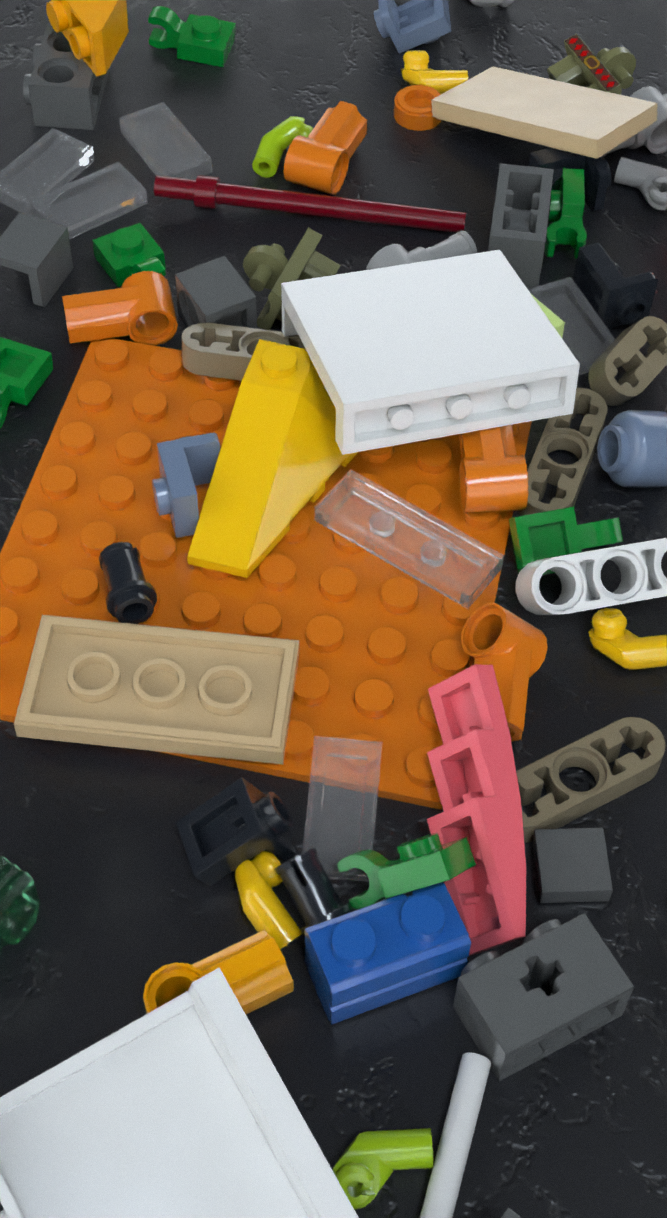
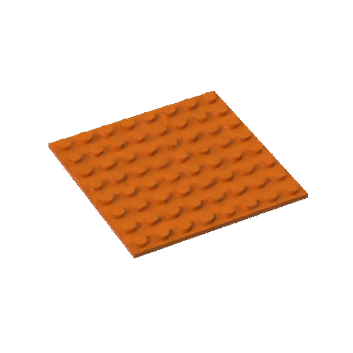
(362, 625)

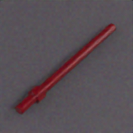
(209, 192)

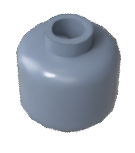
(635, 449)

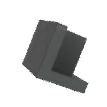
(40, 251)

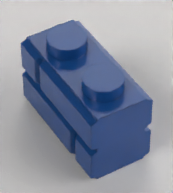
(386, 951)

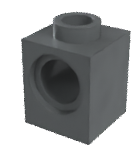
(215, 295)

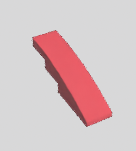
(482, 803)

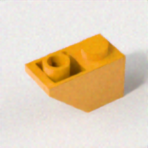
(92, 28)

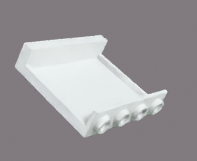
(430, 350)
(165, 1125)

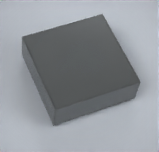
(571, 865)

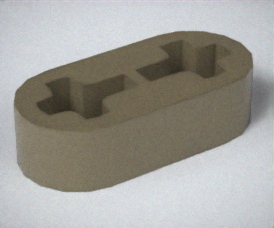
(625, 353)

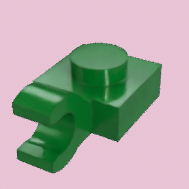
(197, 40)
(567, 212)
(128, 252)
(21, 373)
(557, 534)
(420, 865)

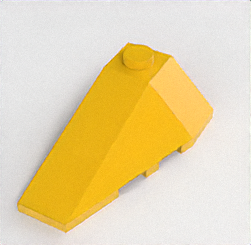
(269, 462)

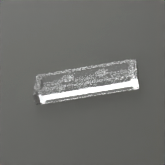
(409, 538)

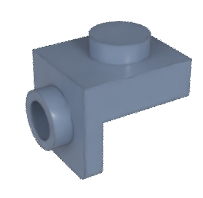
(413, 22)
(182, 467)

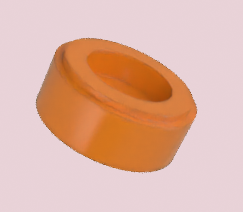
(414, 107)

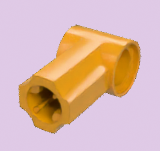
(251, 967)

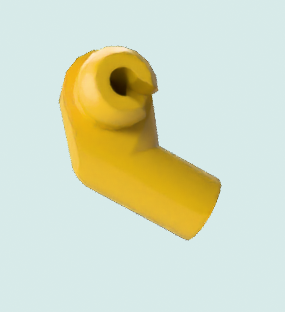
(417, 72)
(622, 646)
(260, 902)

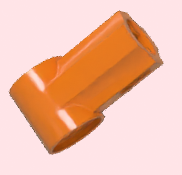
(324, 155)
(136, 309)
(492, 472)
(514, 650)

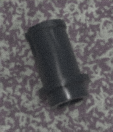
(129, 594)
(314, 900)

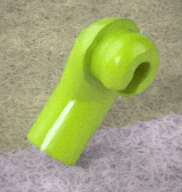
(275, 142)
(375, 1156)

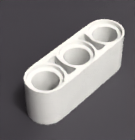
(582, 583)

